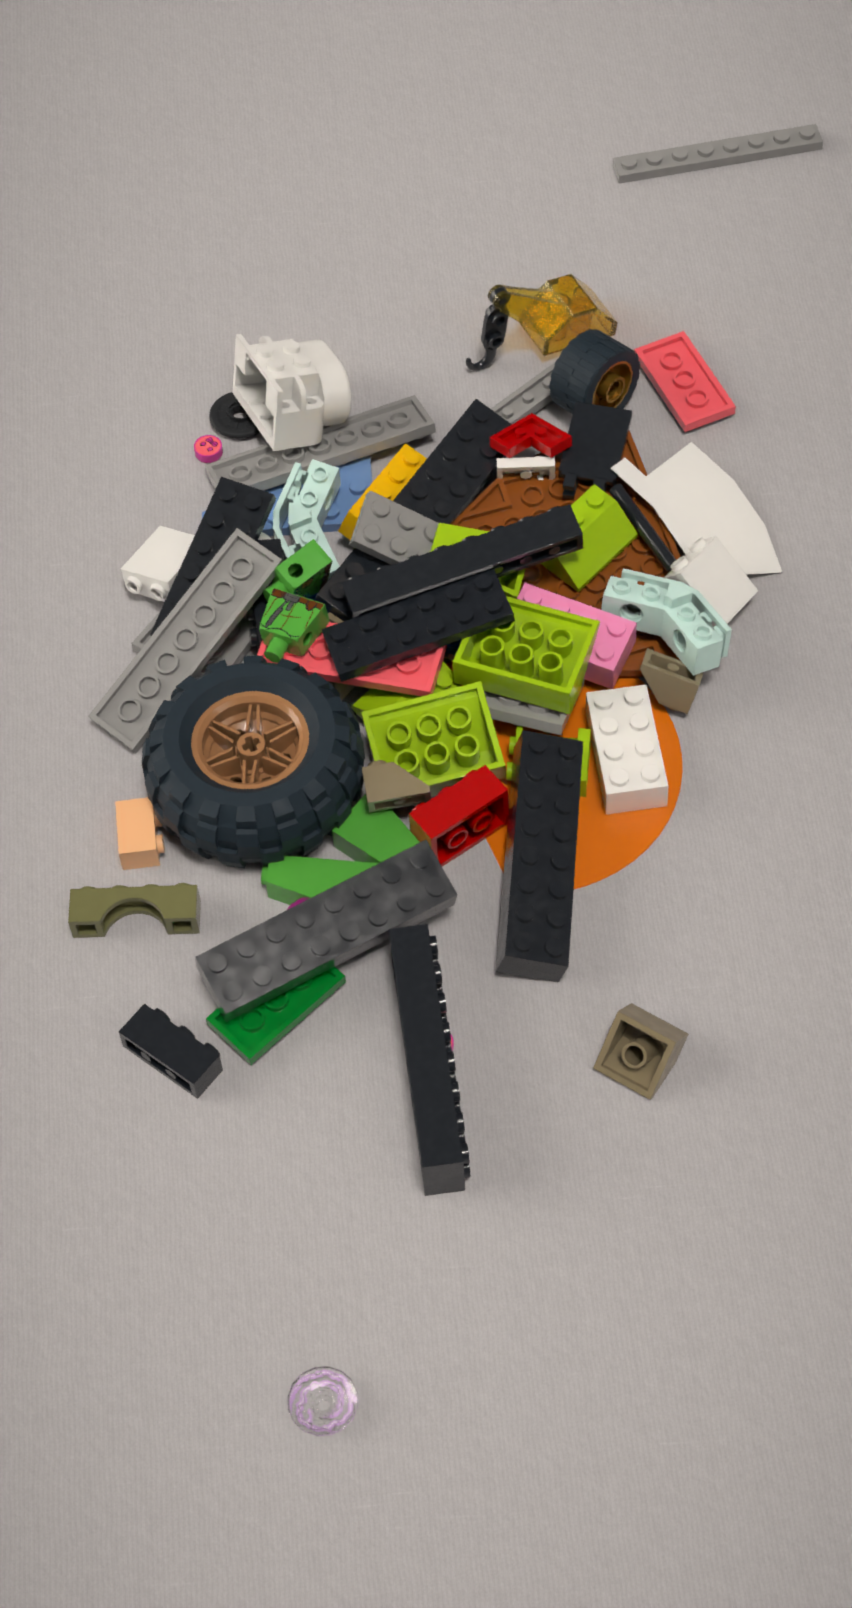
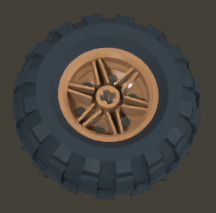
(223, 765)

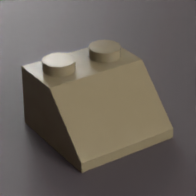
(640, 1050)

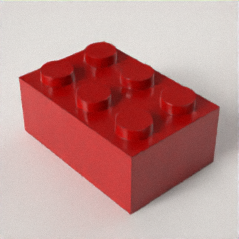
(461, 814)

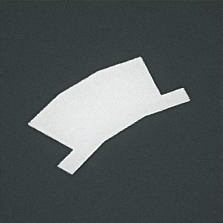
(704, 502)

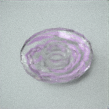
(317, 1386)

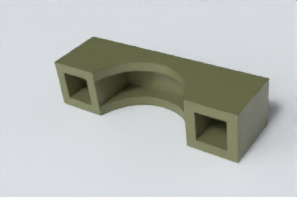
(97, 909)

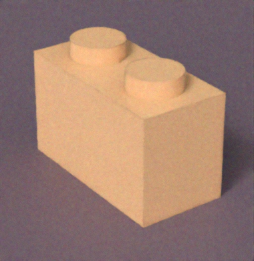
(138, 834)

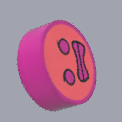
(208, 448)

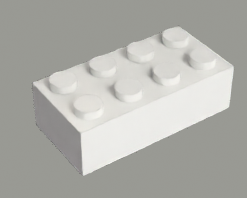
(626, 749)

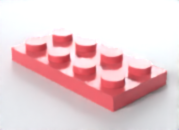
(685, 381)

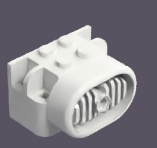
(290, 389)

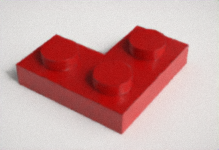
(531, 432)

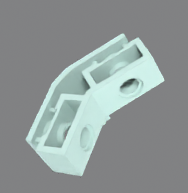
(308, 509)
(672, 612)

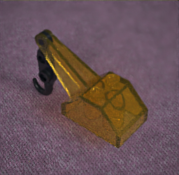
(547, 314)

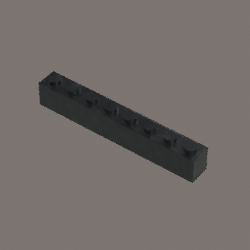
(502, 549)

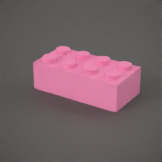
(614, 637)

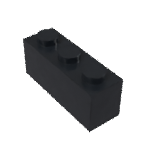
(171, 1050)

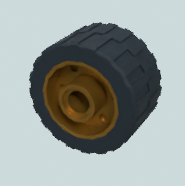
(594, 372)

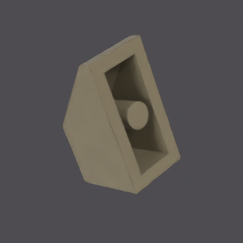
(670, 680)
(392, 786)

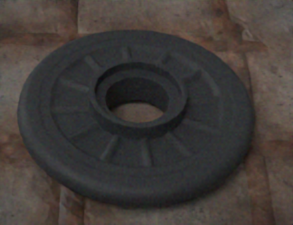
(225, 423)

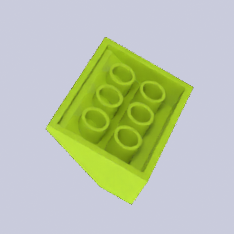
(531, 659)
(437, 736)

